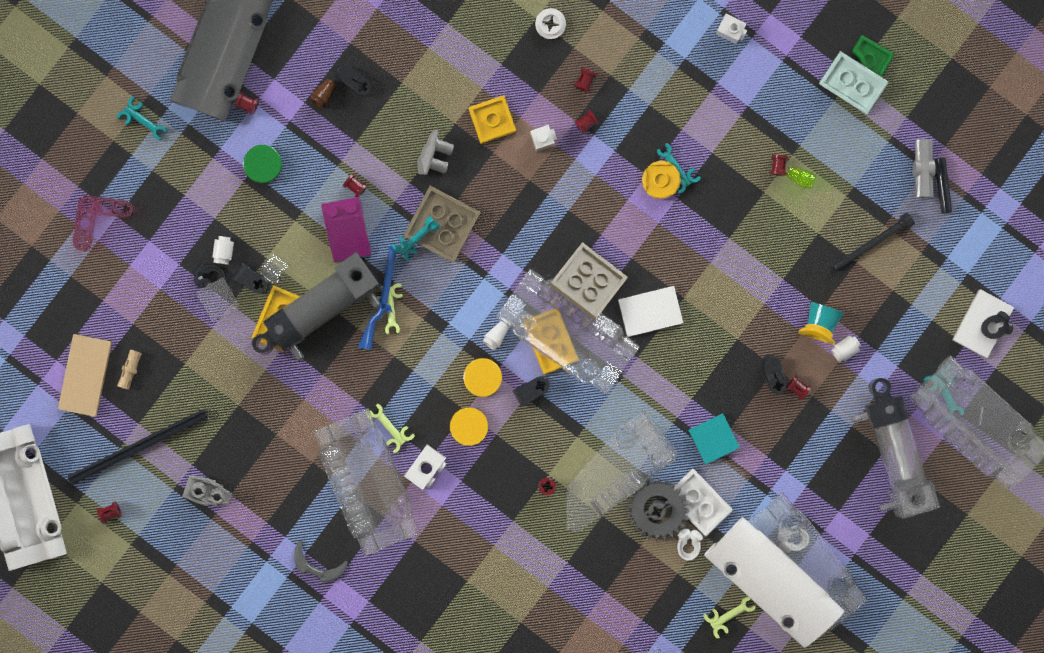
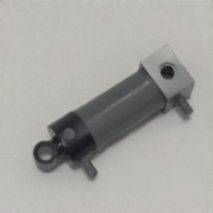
(318, 306)

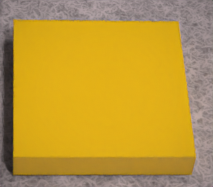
(492, 119)

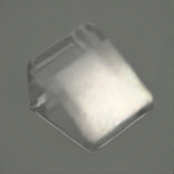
(274, 269)

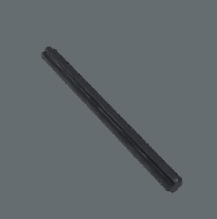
(137, 447)

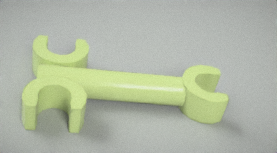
(391, 316)
(399, 437)
(717, 622)

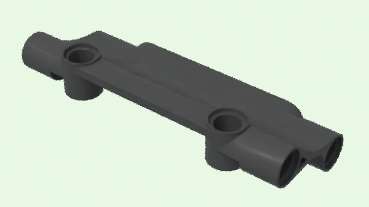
(219, 55)

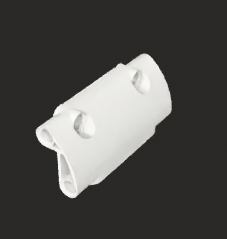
(26, 503)
(775, 582)

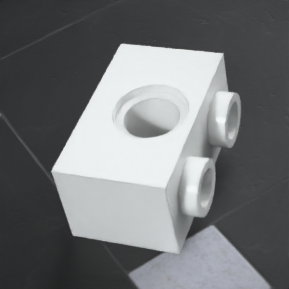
(415, 472)

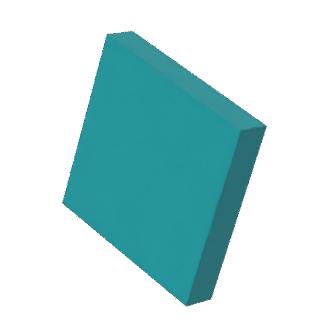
(714, 438)

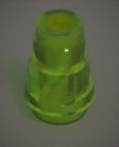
(802, 177)

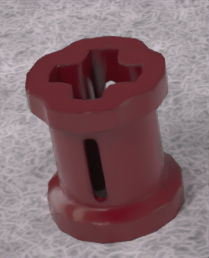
(585, 80)
(247, 103)
(586, 122)
(779, 165)
(355, 185)
(796, 382)
(550, 491)
(109, 512)

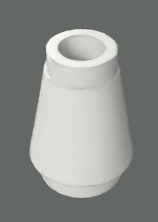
(495, 336)

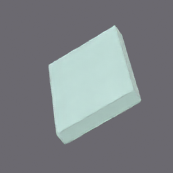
(853, 82)

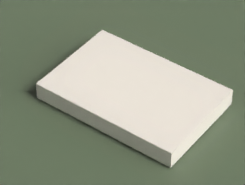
(650, 311)
(969, 331)
(705, 505)

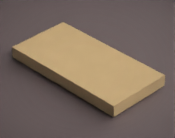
(84, 375)

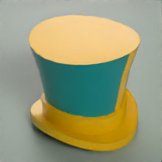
(821, 323)

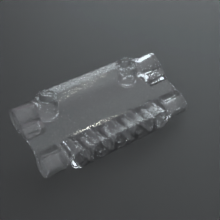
(567, 333)

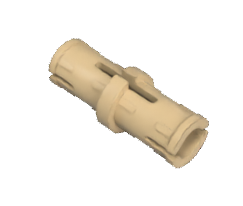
(129, 369)

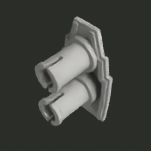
(426, 158)
(206, 491)

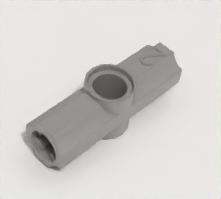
(924, 168)

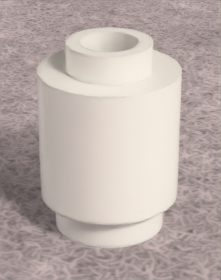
(222, 250)
(846, 348)

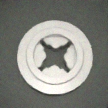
(558, 19)

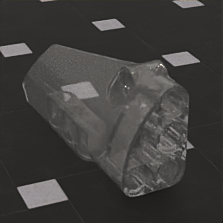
(618, 470)

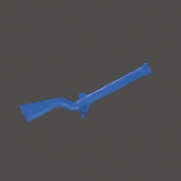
(367, 338)

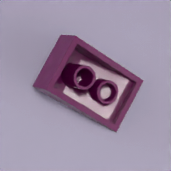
(346, 228)

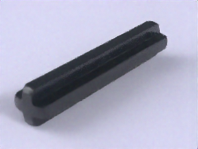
(943, 185)

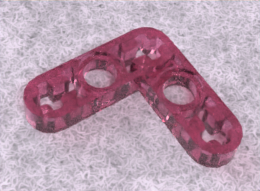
(96, 210)

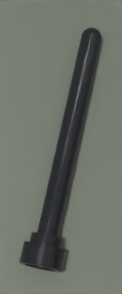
(904, 222)

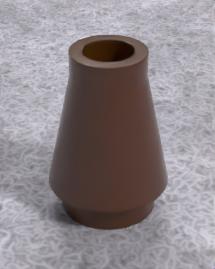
(322, 94)

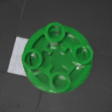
(262, 164)

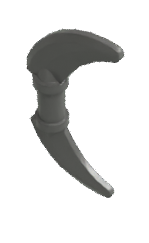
(325, 575)

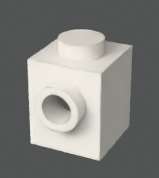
(731, 29)
(543, 138)

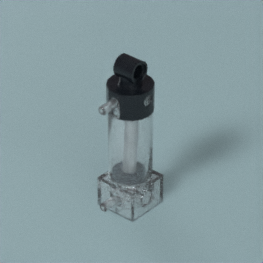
(899, 453)

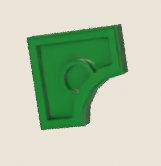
(872, 55)

